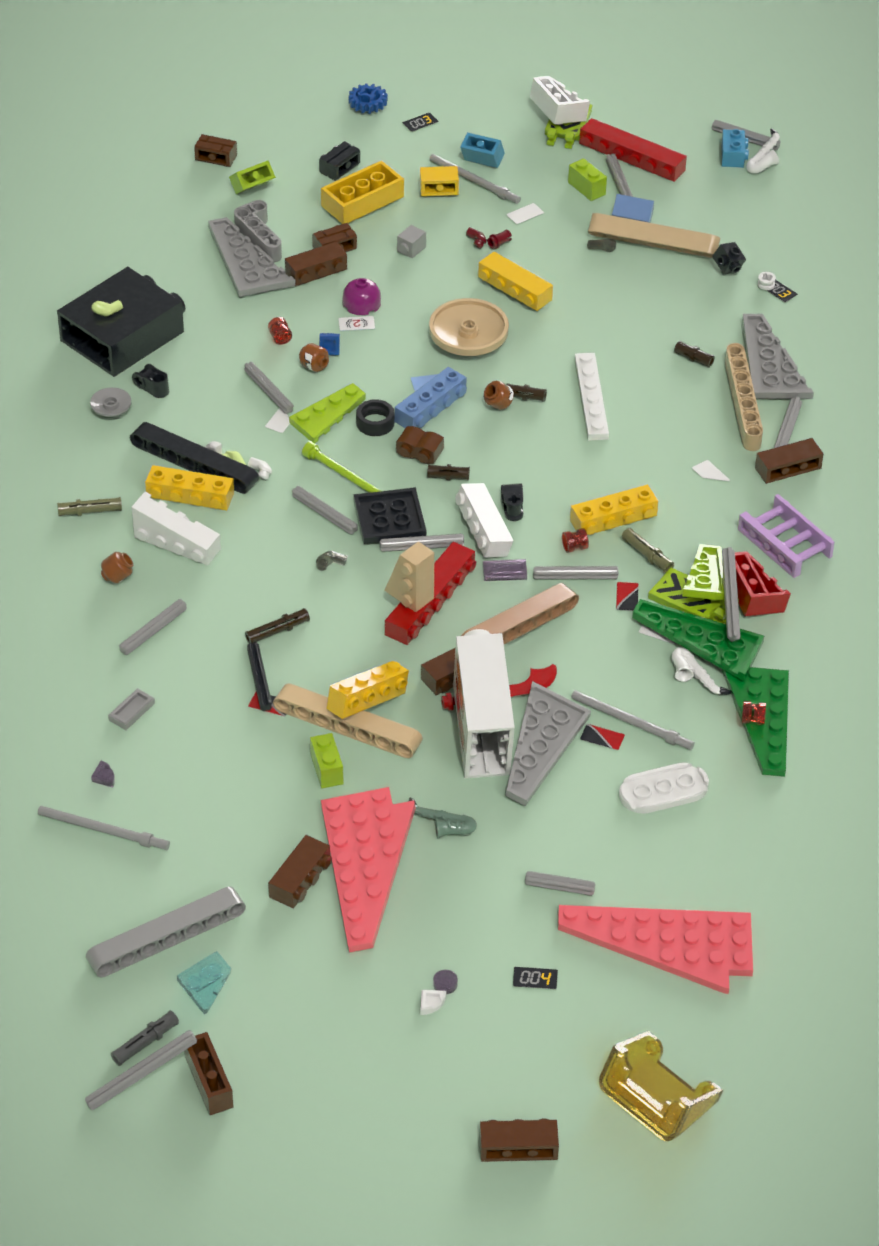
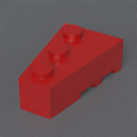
(756, 590)

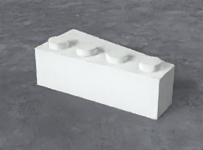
(173, 530)

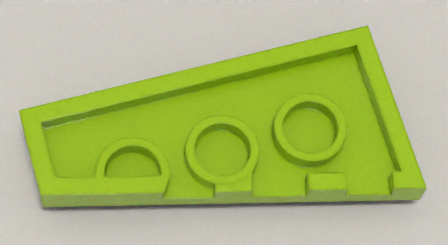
(321, 415)
(706, 574)

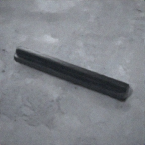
(259, 676)

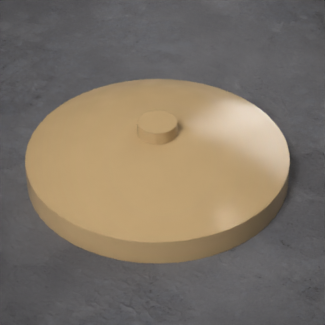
(468, 327)

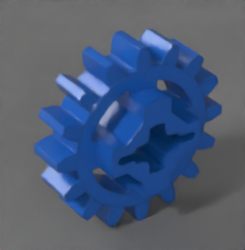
(367, 98)

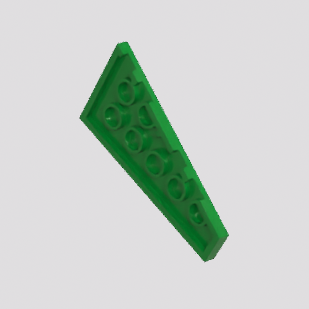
(702, 637)
(769, 739)

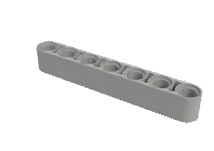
(165, 931)

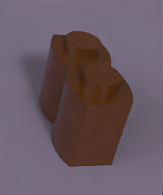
(420, 444)

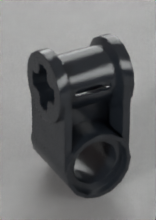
(152, 381)
(512, 501)

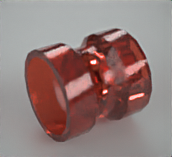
(280, 331)
(575, 540)
(759, 712)

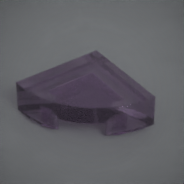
(103, 775)

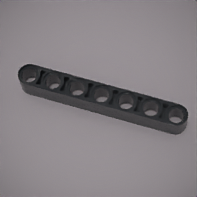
(192, 456)

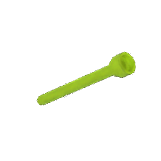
(313, 452)

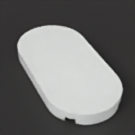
(663, 788)

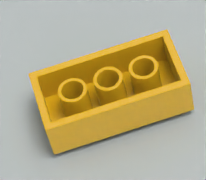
(362, 192)

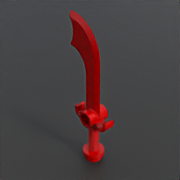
(543, 677)

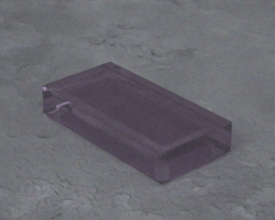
(505, 570)

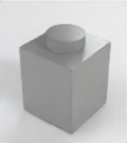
(411, 241)

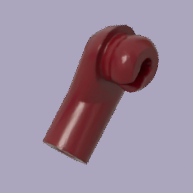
(479, 237)

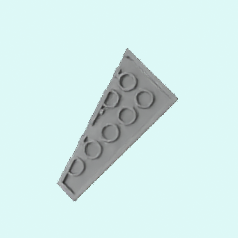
(247, 264)
(770, 365)
(545, 735)

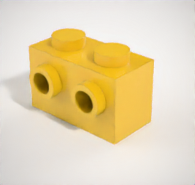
(439, 181)

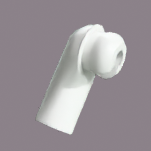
(262, 466)

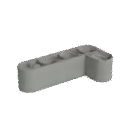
(252, 222)

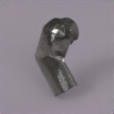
(607, 245)
(328, 558)

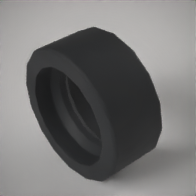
(375, 428)

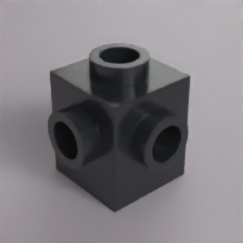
(729, 258)

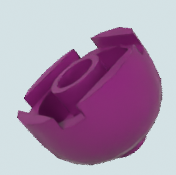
(361, 296)

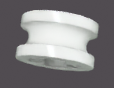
(766, 280)

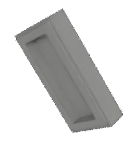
(131, 709)

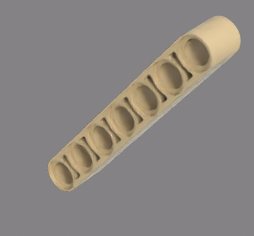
(653, 235)
(743, 397)
(361, 726)

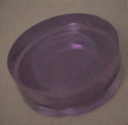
(445, 981)

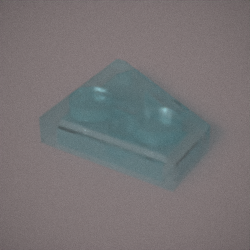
(205, 980)

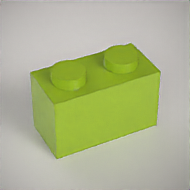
(252, 177)
(587, 179)
(326, 760)

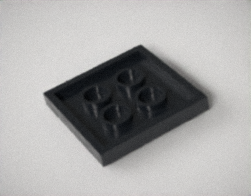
(389, 515)

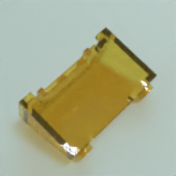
(653, 1091)

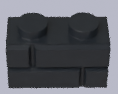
(339, 160)

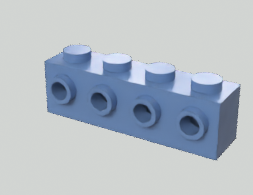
(431, 399)

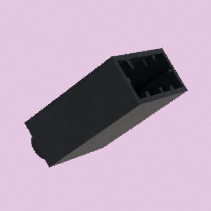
(122, 339)

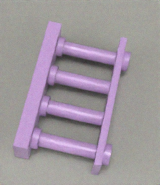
(778, 550)

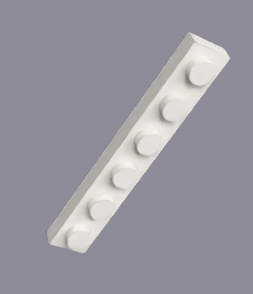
(591, 396)

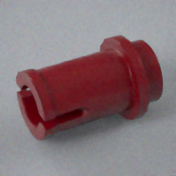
(494, 241)

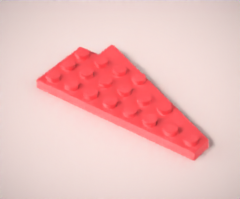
(365, 849)
(683, 942)

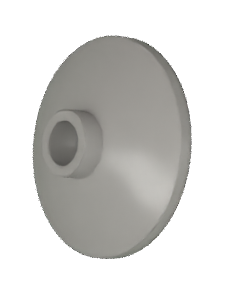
(110, 402)

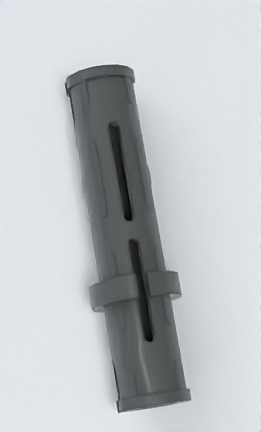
(153, 1032)

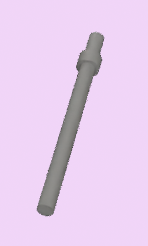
(502, 192)
(671, 736)
(144, 839)

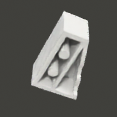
(557, 102)

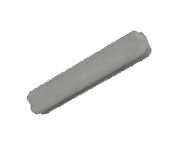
(560, 883)

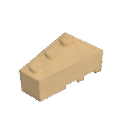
(413, 577)

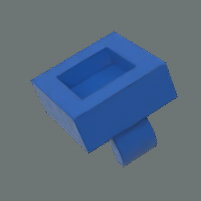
(330, 342)

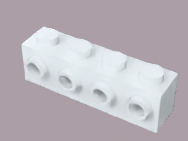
(484, 520)

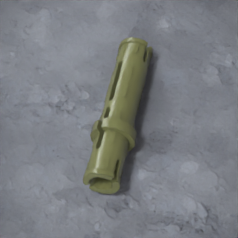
(90, 506)
(653, 554)

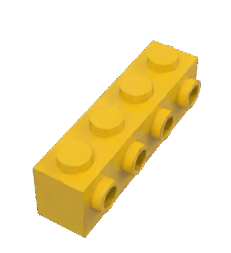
(515, 281)
(190, 487)
(614, 510)
(367, 689)

